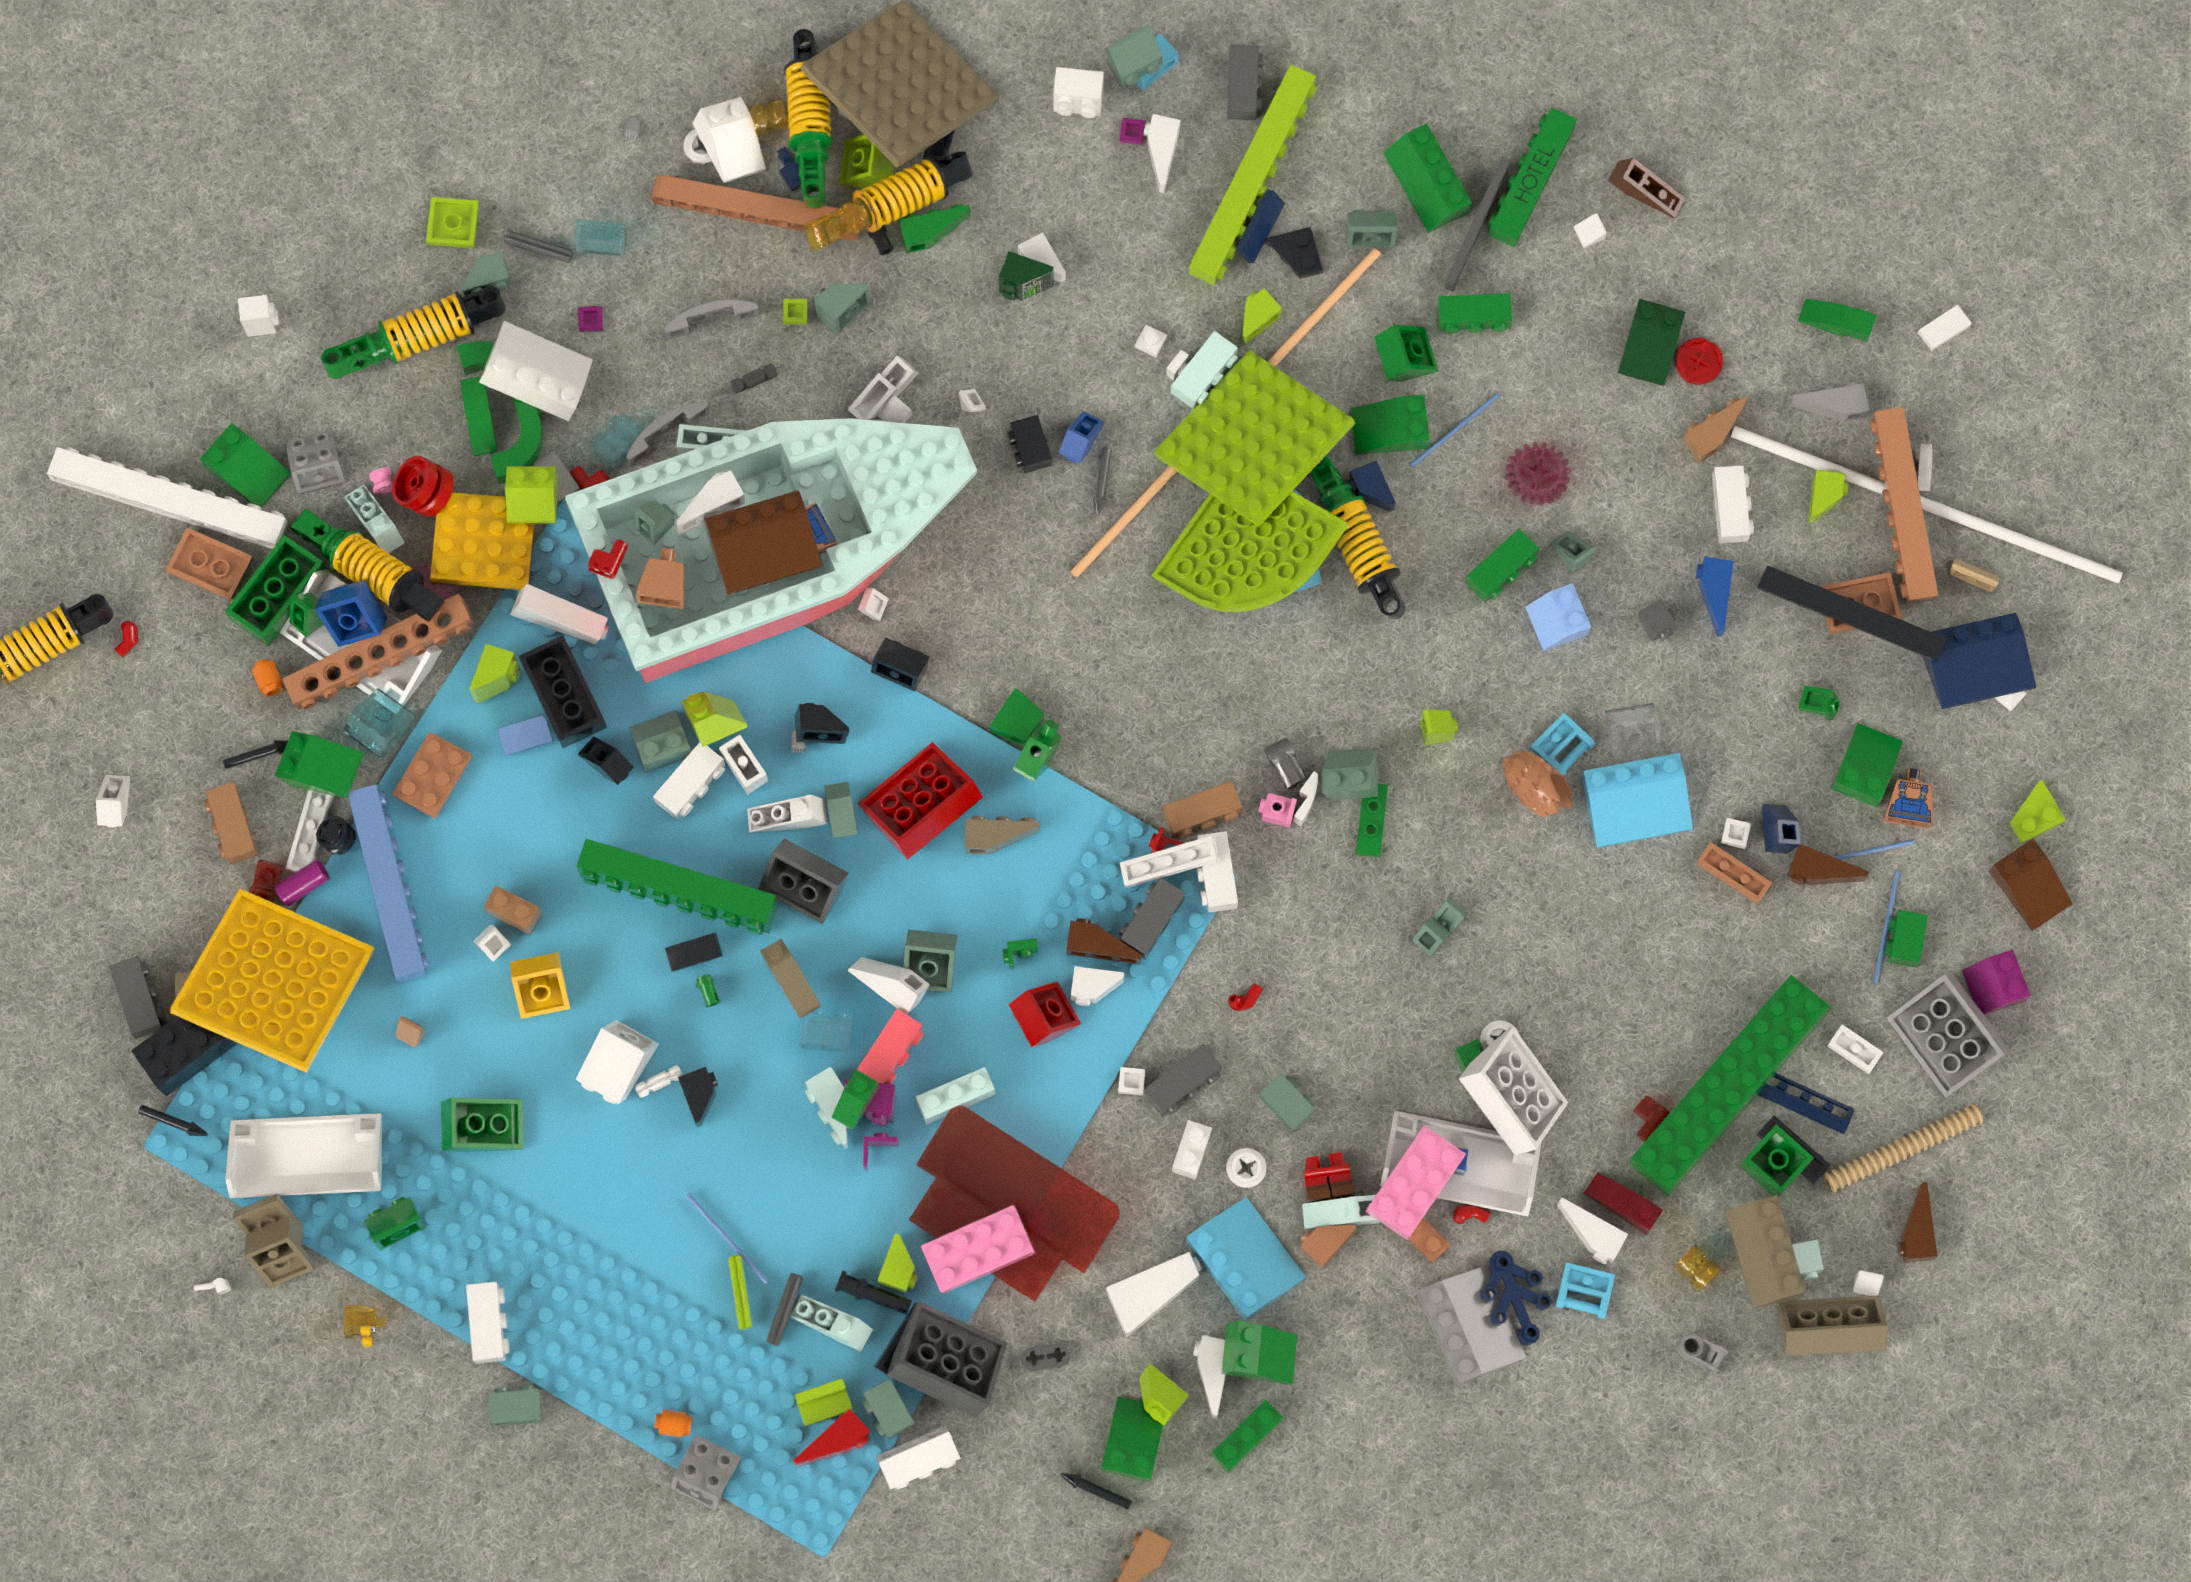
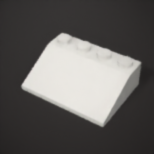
(536, 371)
(1514, 1092)

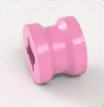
(382, 480)

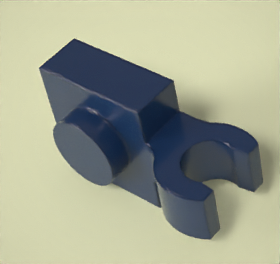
(790, 171)

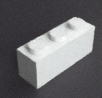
(1732, 504)
(689, 781)
(1218, 878)
(487, 1322)
(918, 1458)

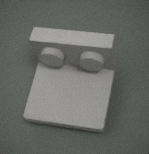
(314, 462)
(705, 1472)

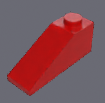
(837, 1439)

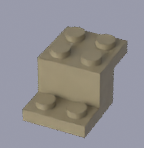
(273, 1240)

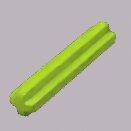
(740, 1292)

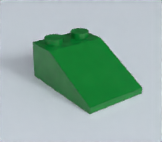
(1391, 425)
(244, 466)
(318, 765)
(1867, 765)
(481, 1124)
(1259, 1352)
(1132, 1441)

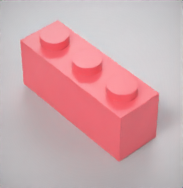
(891, 1048)

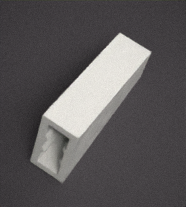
(559, 615)
(1148, 1292)

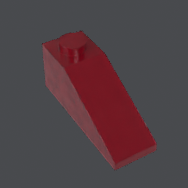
(1624, 1203)

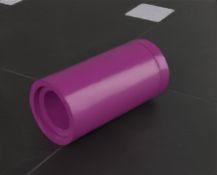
(302, 882)

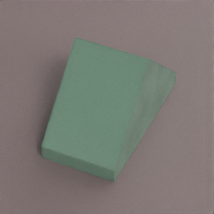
(1573, 551)

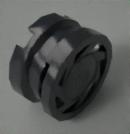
(336, 835)

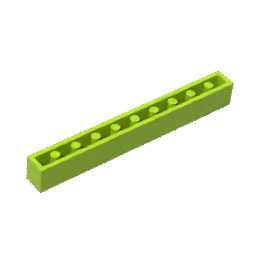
(1253, 174)

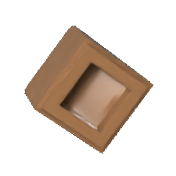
(409, 1032)

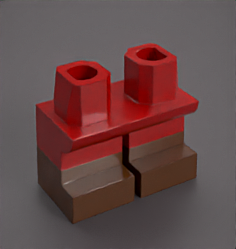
(1337, 1174)

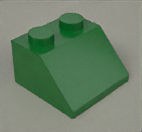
(1405, 352)
(1776, 1161)
(394, 1223)

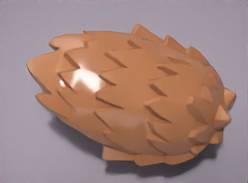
(1537, 783)

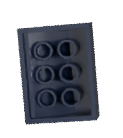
(1981, 662)

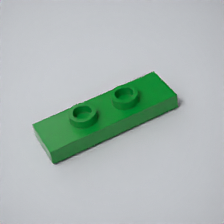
(1372, 824)

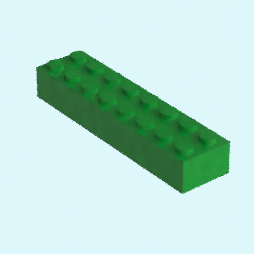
(677, 886)

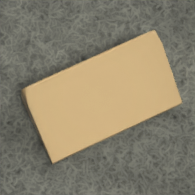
(1974, 575)

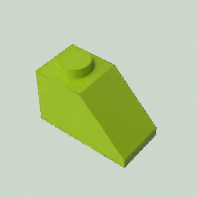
(1260, 313)
(1826, 493)
(1437, 726)
(898, 1268)
(1160, 1395)

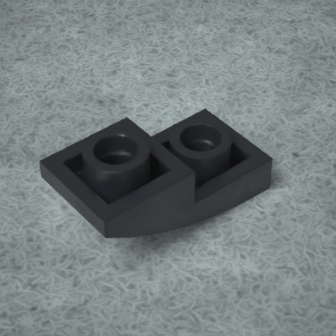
(693, 952)

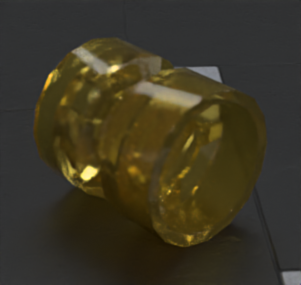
(769, 117)
(1697, 1268)

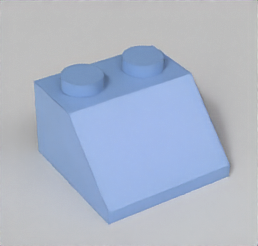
(1558, 617)

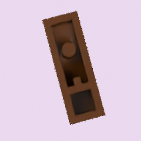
(1646, 187)
(1819, 868)
(1094, 942)
(1918, 1234)

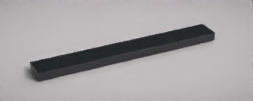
(1852, 613)

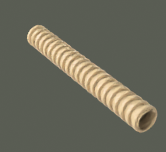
(1905, 1147)

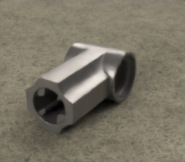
(1284, 761)

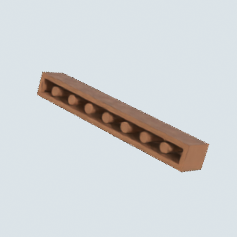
(1904, 505)

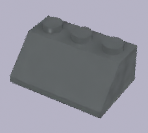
(803, 880)

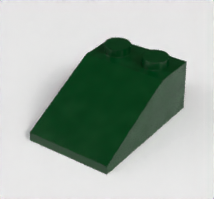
(1651, 342)

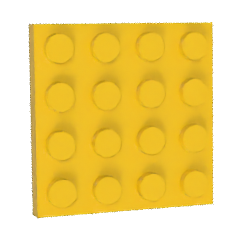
(478, 544)

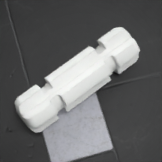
(658, 1081)

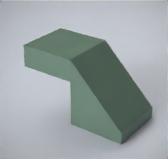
(840, 809)
(1440, 927)

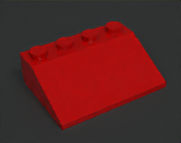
(920, 800)

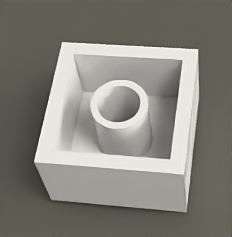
(1078, 92)

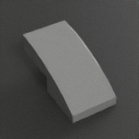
(566, 482)

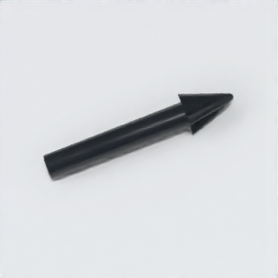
(278, 746)
(191, 1128)
(1076, 1481)

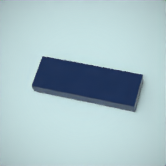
(1260, 226)

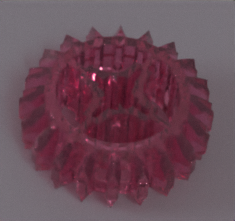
(1547, 474)

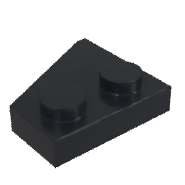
(1298, 252)

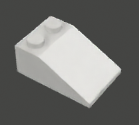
(730, 139)

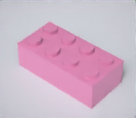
(1415, 1182)
(978, 1249)

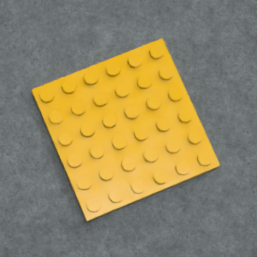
(272, 980)

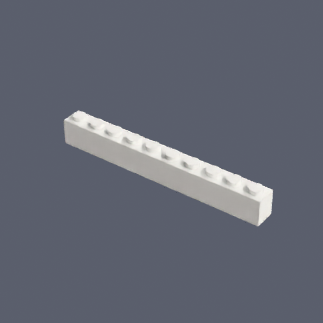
(167, 498)

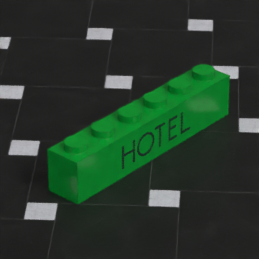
(1532, 176)

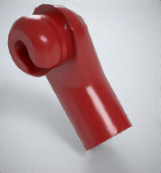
(130, 638)
(1247, 1001)
(1468, 1211)

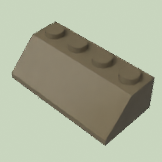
(1765, 1252)
(1832, 1325)

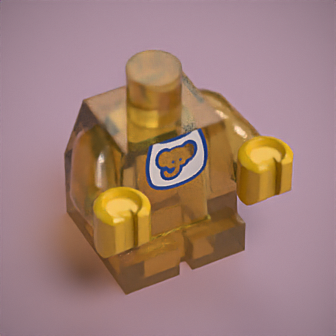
(362, 1322)

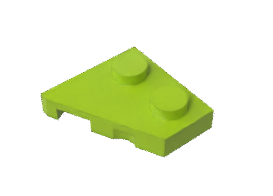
(2036, 814)

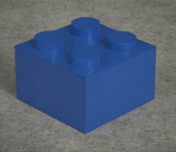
(351, 613)

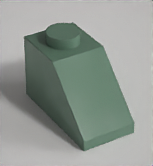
(653, 520)

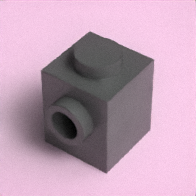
(1657, 620)

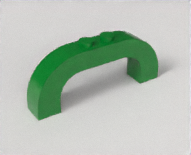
(528, 447)

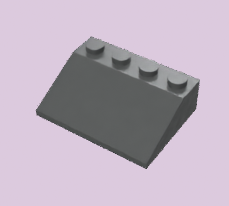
(947, 1359)

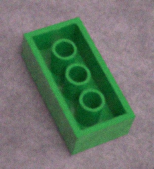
(265, 599)

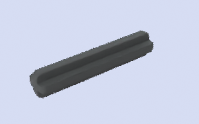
(538, 246)
(784, 1309)

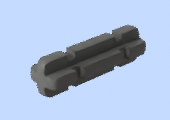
(753, 378)

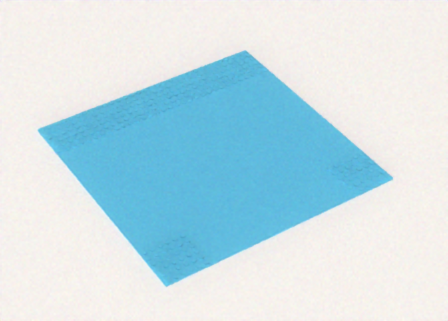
(588, 1228)

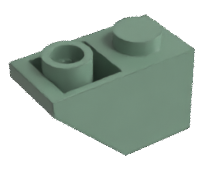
(487, 272)

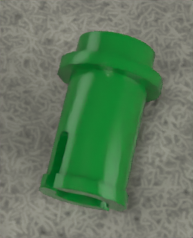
(708, 990)

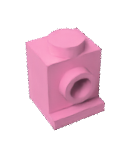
(1281, 817)

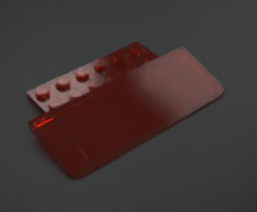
(988, 1170)

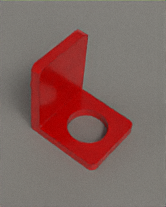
(1159, 841)

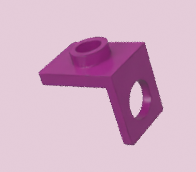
(877, 1139)

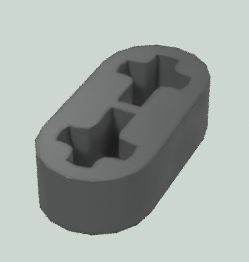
(1044, 1351)

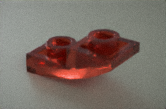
(266, 877)

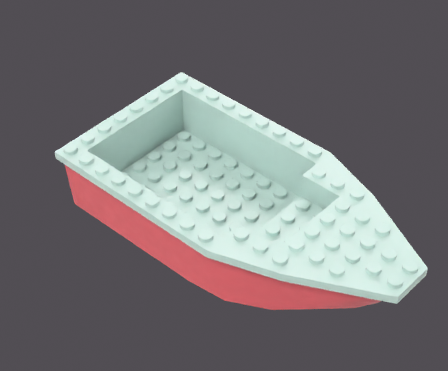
(868, 479)

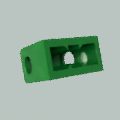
(1017, 719)
(1038, 751)

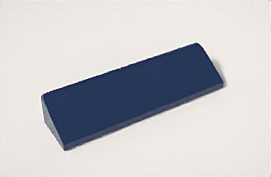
(1801, 1106)

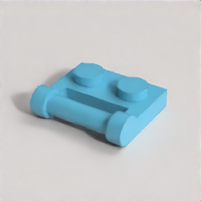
(1557, 738)
(1586, 1282)

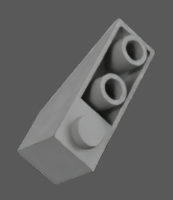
(1836, 403)

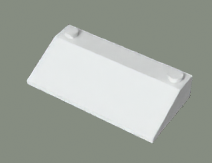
(396, 681)
(304, 1155)
(1493, 1173)

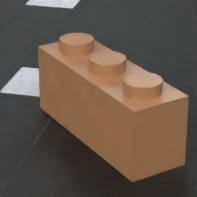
(1202, 810)
(230, 823)

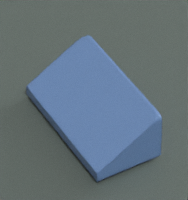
(525, 735)

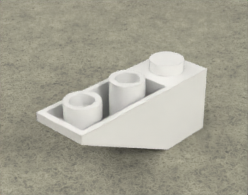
(788, 814)
(893, 983)

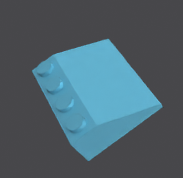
(1637, 800)
(1245, 1258)

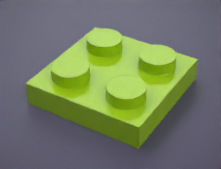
(452, 222)

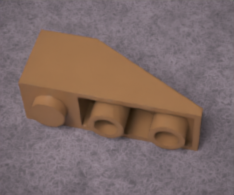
(1709, 436)
(1146, 1557)

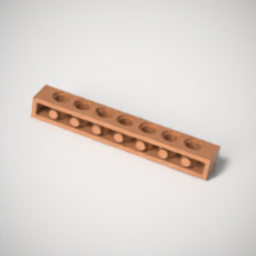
(365, 650)

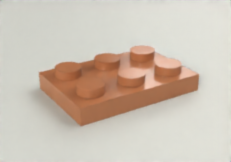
(209, 564)
(1871, 591)
(432, 775)

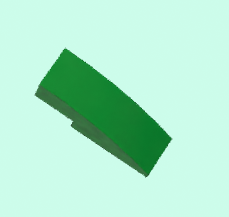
(1837, 319)
(478, 416)

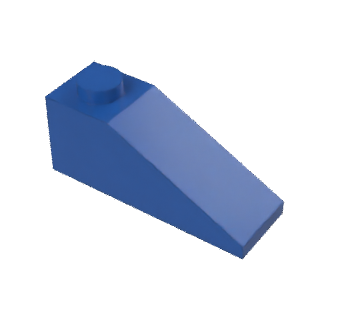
(1715, 587)

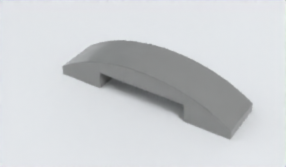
(741, 309)
(691, 413)

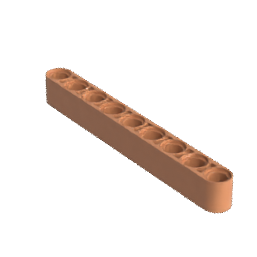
(736, 203)

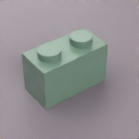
(1287, 1102)
(515, 1406)
(888, 1409)

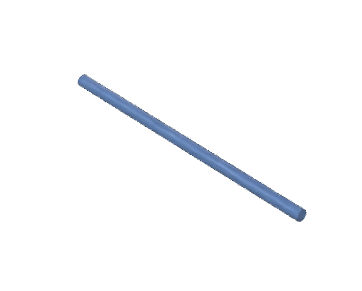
(1454, 430)
(1876, 849)
(1885, 931)
(727, 1238)

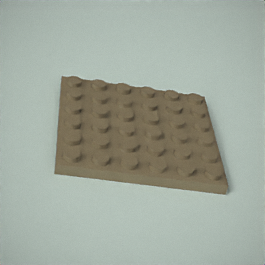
(899, 83)

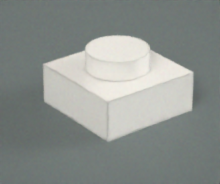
(1151, 341)
(1177, 365)
(873, 604)
(1735, 833)
(1131, 1081)

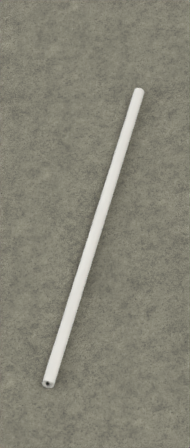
(1931, 506)

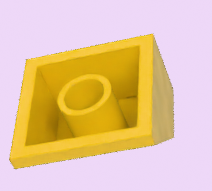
(539, 985)

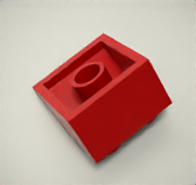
(1044, 1013)

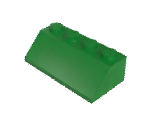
(1428, 178)

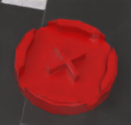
(1699, 361)

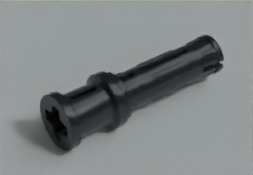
(861, 1289)

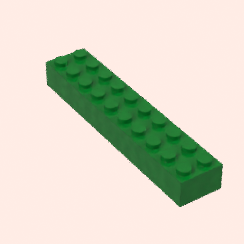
(1729, 1085)

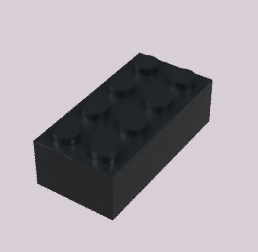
(562, 691)
(179, 1053)

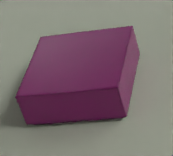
(1132, 131)
(590, 318)

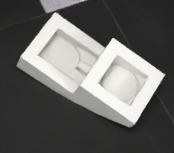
(1307, 793)

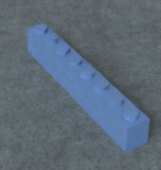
(387, 883)

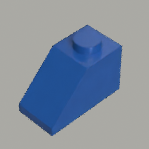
(1080, 437)

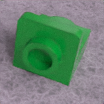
(1819, 701)
(1022, 948)

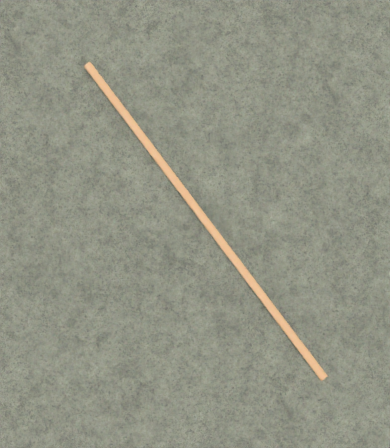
(1274, 360)

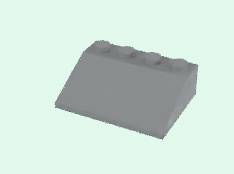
(1948, 1034)
(1464, 1326)

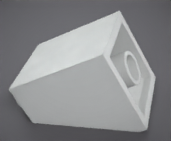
(616, 1061)

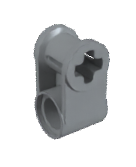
(1704, 1353)

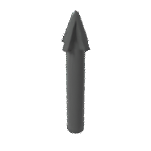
(1099, 498)

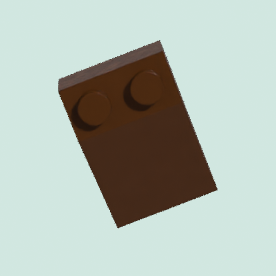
(2031, 884)

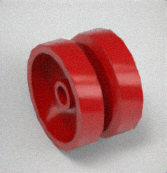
(422, 486)

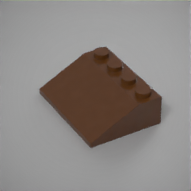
(762, 542)

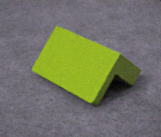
(823, 1402)

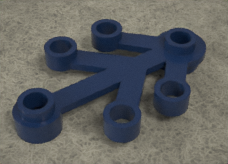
(1513, 1294)

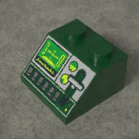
(1024, 277)

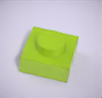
(795, 312)

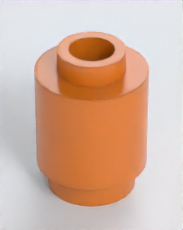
(267, 677)
(673, 1423)

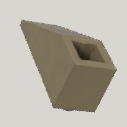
(990, 836)

